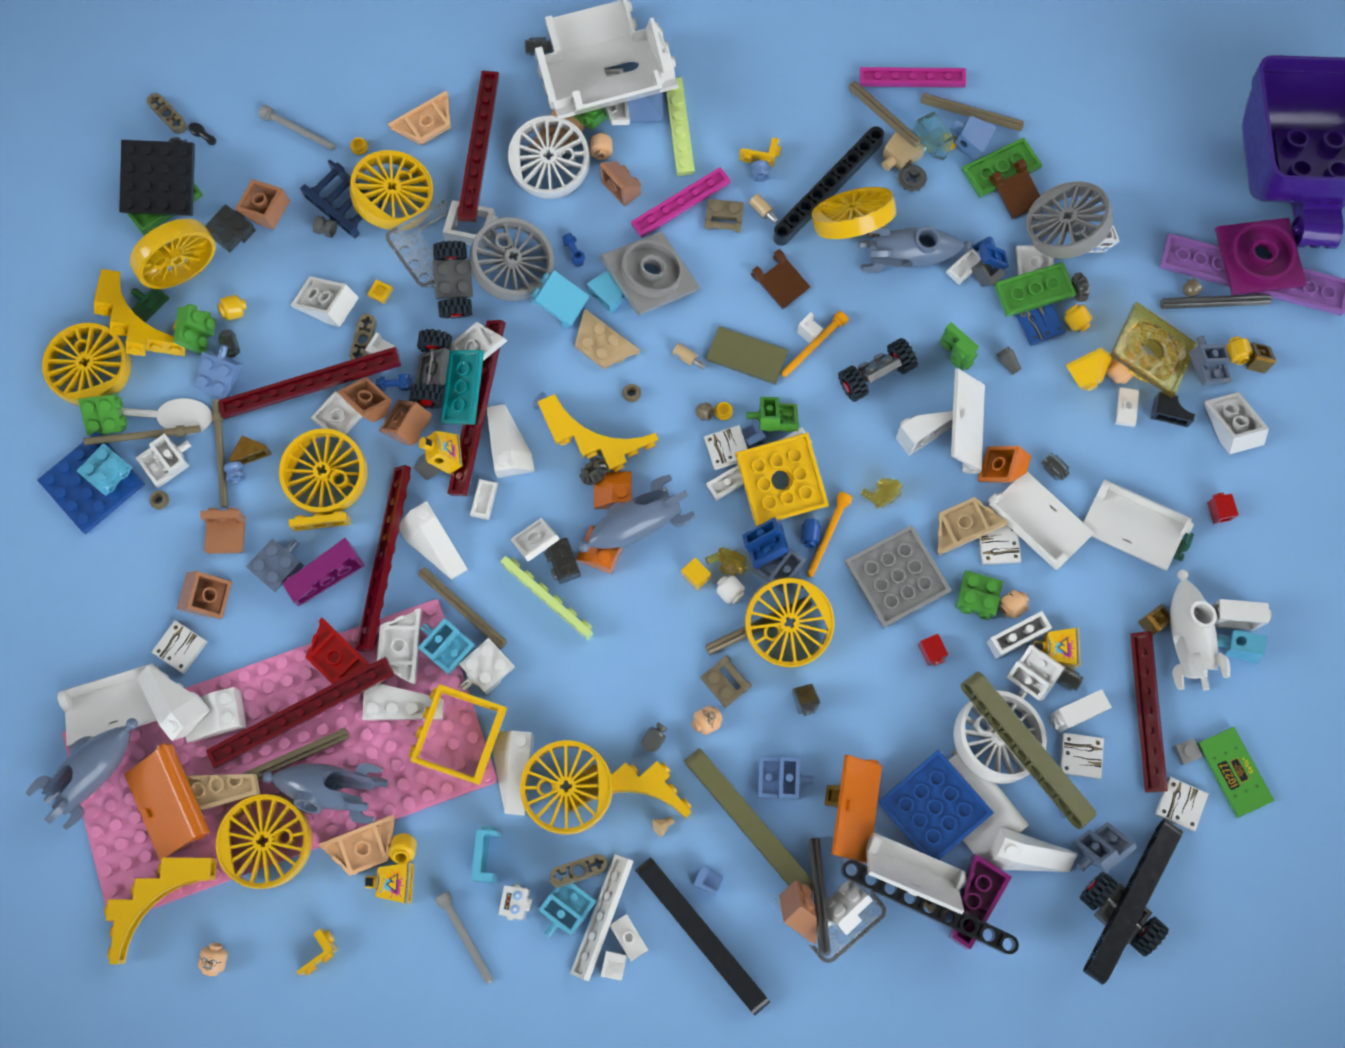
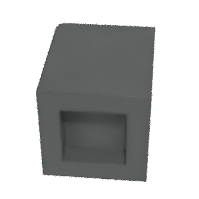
(985, 274)
(425, 469)

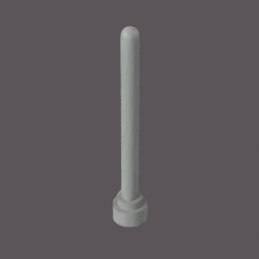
(268, 114)
(446, 902)

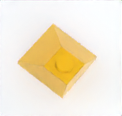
(1090, 369)

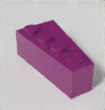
(323, 572)
(980, 895)

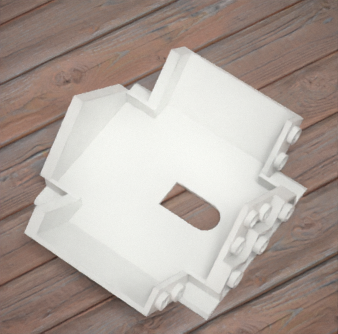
(597, 40)

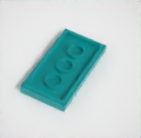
(462, 387)

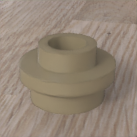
(631, 388)
(157, 495)

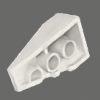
(508, 446)
(427, 536)
(172, 705)
(510, 756)
(1025, 853)

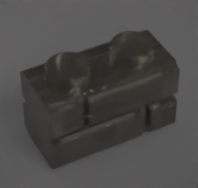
(563, 561)

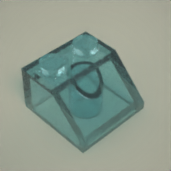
(934, 135)

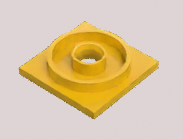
(797, 460)

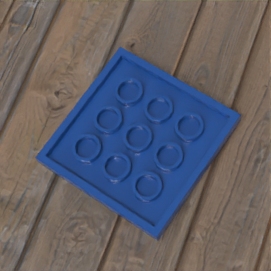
(77, 496)
(935, 806)

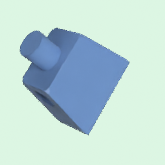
(973, 135)

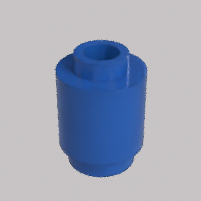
(810, 533)

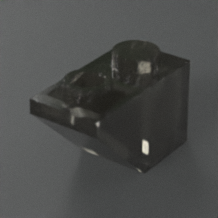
(806, 699)

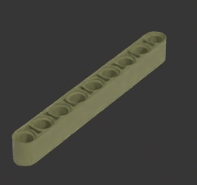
(1028, 750)
(746, 819)

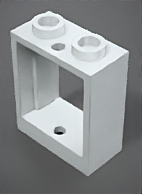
(451, 223)
(1241, 614)
(1079, 711)

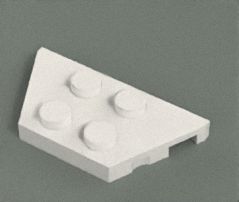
(479, 338)
(400, 644)

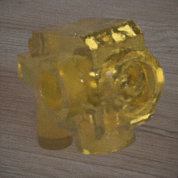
(887, 492)
(732, 561)

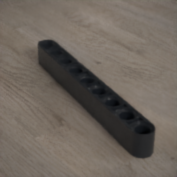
(830, 178)
(1132, 902)
(937, 914)
(703, 936)

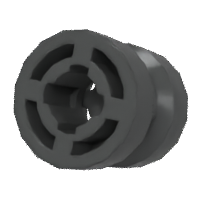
(324, 226)

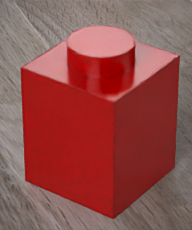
(1222, 508)
(933, 650)

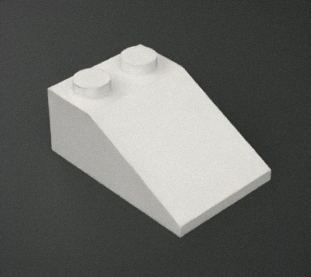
(325, 300)
(1236, 423)
(922, 430)
(224, 717)

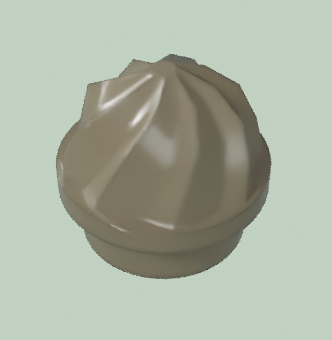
(1192, 287)
(704, 411)

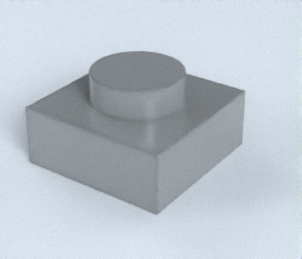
(1187, 751)

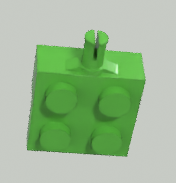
(776, 415)

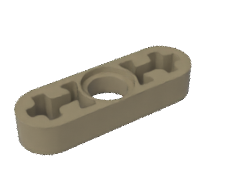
(165, 106)
(360, 331)
(594, 871)

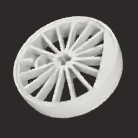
(541, 156)
(998, 745)

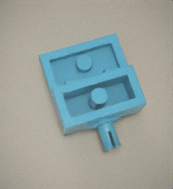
(445, 645)
(566, 908)

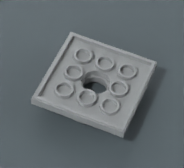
(642, 288)

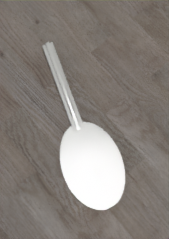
(176, 413)

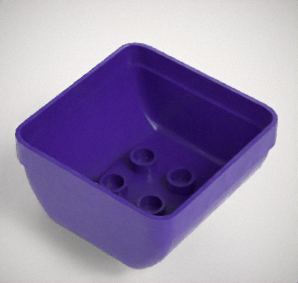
(1298, 143)

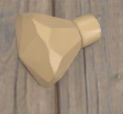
(661, 825)

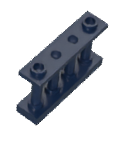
(325, 204)

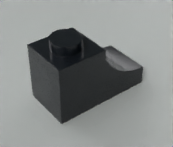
(1170, 411)

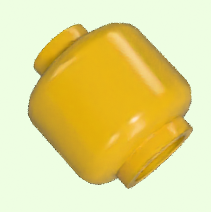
(231, 307)
(1078, 318)
(1239, 350)
(402, 848)

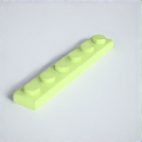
(680, 130)
(541, 591)

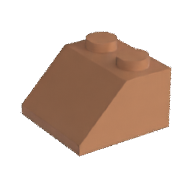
(619, 182)
(263, 203)
(366, 399)
(406, 422)
(204, 595)
(799, 910)

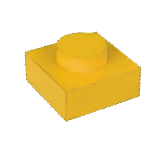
(380, 291)

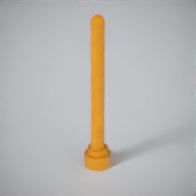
(838, 320)
(843, 500)

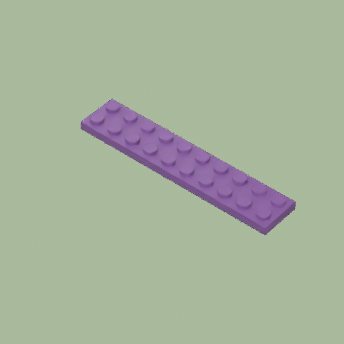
(1206, 263)

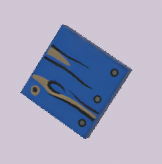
(1041, 324)

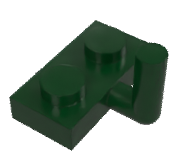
(148, 303)

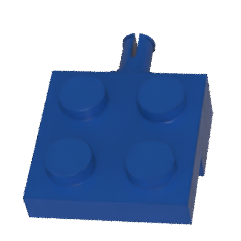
(766, 542)

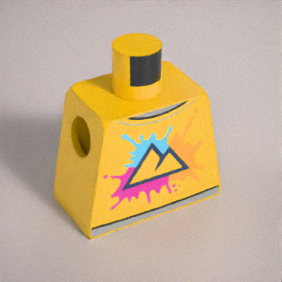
(442, 450)
(1062, 646)
(393, 882)

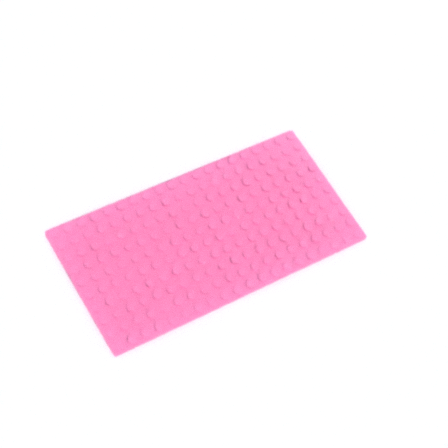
(121, 840)

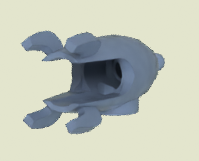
(910, 248)
(638, 518)
(84, 772)
(318, 787)

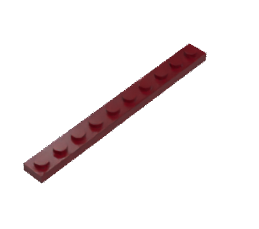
(478, 147)
(309, 383)
(471, 434)
(383, 559)
(300, 712)

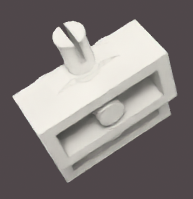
(163, 460)
(485, 667)
(1035, 673)
(845, 906)

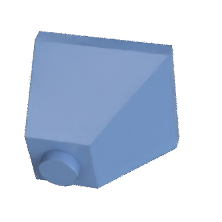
(647, 109)

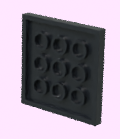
(157, 177)

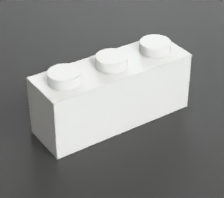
(1019, 635)

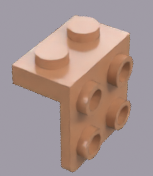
(224, 530)

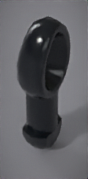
(199, 131)

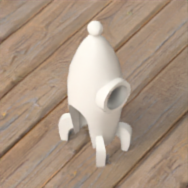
(1194, 635)

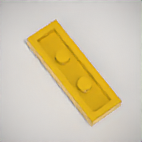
(319, 521)

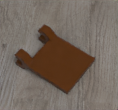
(1016, 191)
(781, 281)

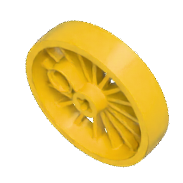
(389, 188)
(854, 213)
(185, 240)
(86, 363)
(292, 456)
(822, 604)
(604, 778)
(224, 847)

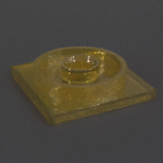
(1167, 343)

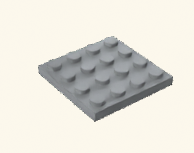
(897, 576)

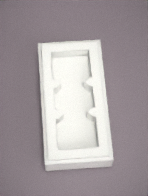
(962, 268)
(1127, 407)
(484, 499)
(628, 937)

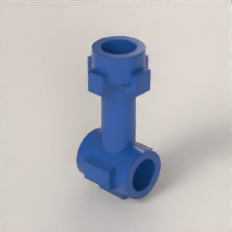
(577, 256)
(404, 382)

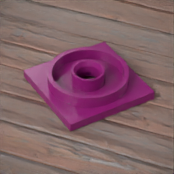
(1252, 274)

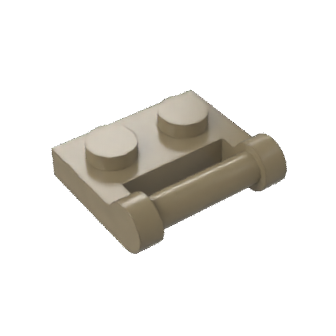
(724, 211)
(719, 684)

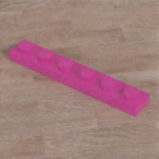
(912, 77)
(680, 202)

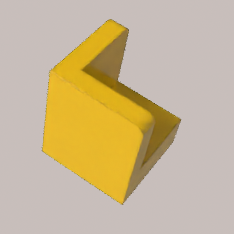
(696, 573)

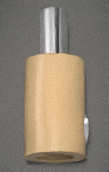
(763, 208)
(687, 356)

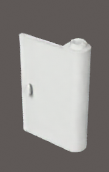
(968, 422)
(1126, 516)
(1040, 520)
(104, 705)
(1004, 811)
(915, 872)

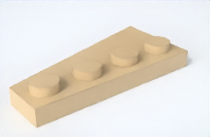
(223, 789)

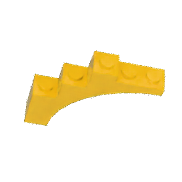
(124, 322)
(613, 450)
(625, 779)
(146, 893)

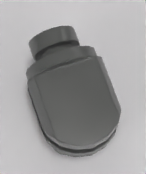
(654, 738)

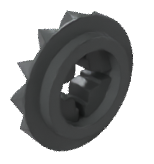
(915, 172)
(1081, 287)
(595, 475)

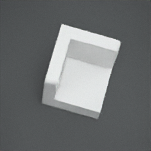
(808, 328)
(377, 344)
(613, 965)

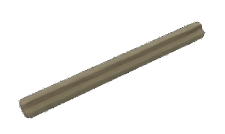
(967, 110)
(885, 114)
(462, 608)
(740, 634)
(301, 753)

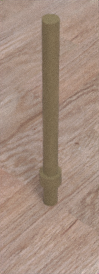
(218, 420)
(180, 431)

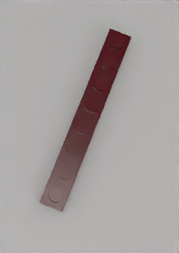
(1148, 712)

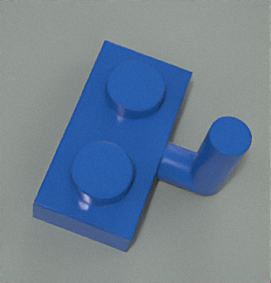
(990, 254)

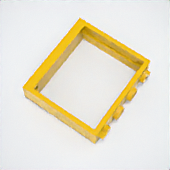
(429, 715)

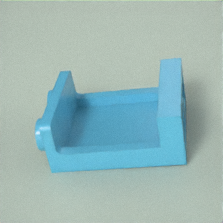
(559, 298)
(481, 853)

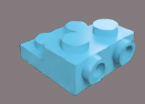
(104, 469)

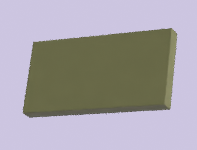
(747, 355)

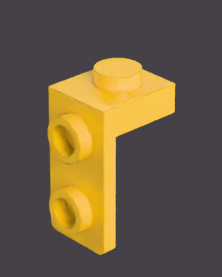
(752, 155)
(325, 939)

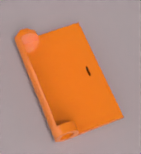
(166, 801)
(856, 807)

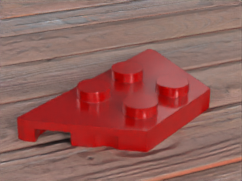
(333, 654)

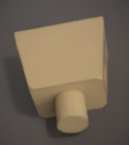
(900, 153)

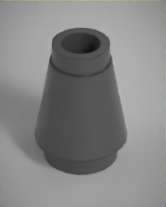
(1009, 360)

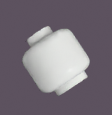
(730, 589)

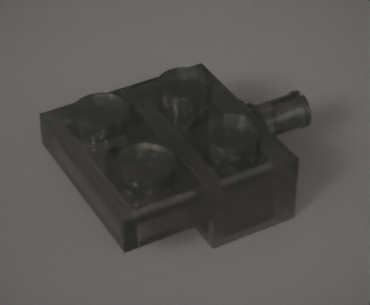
(229, 228)

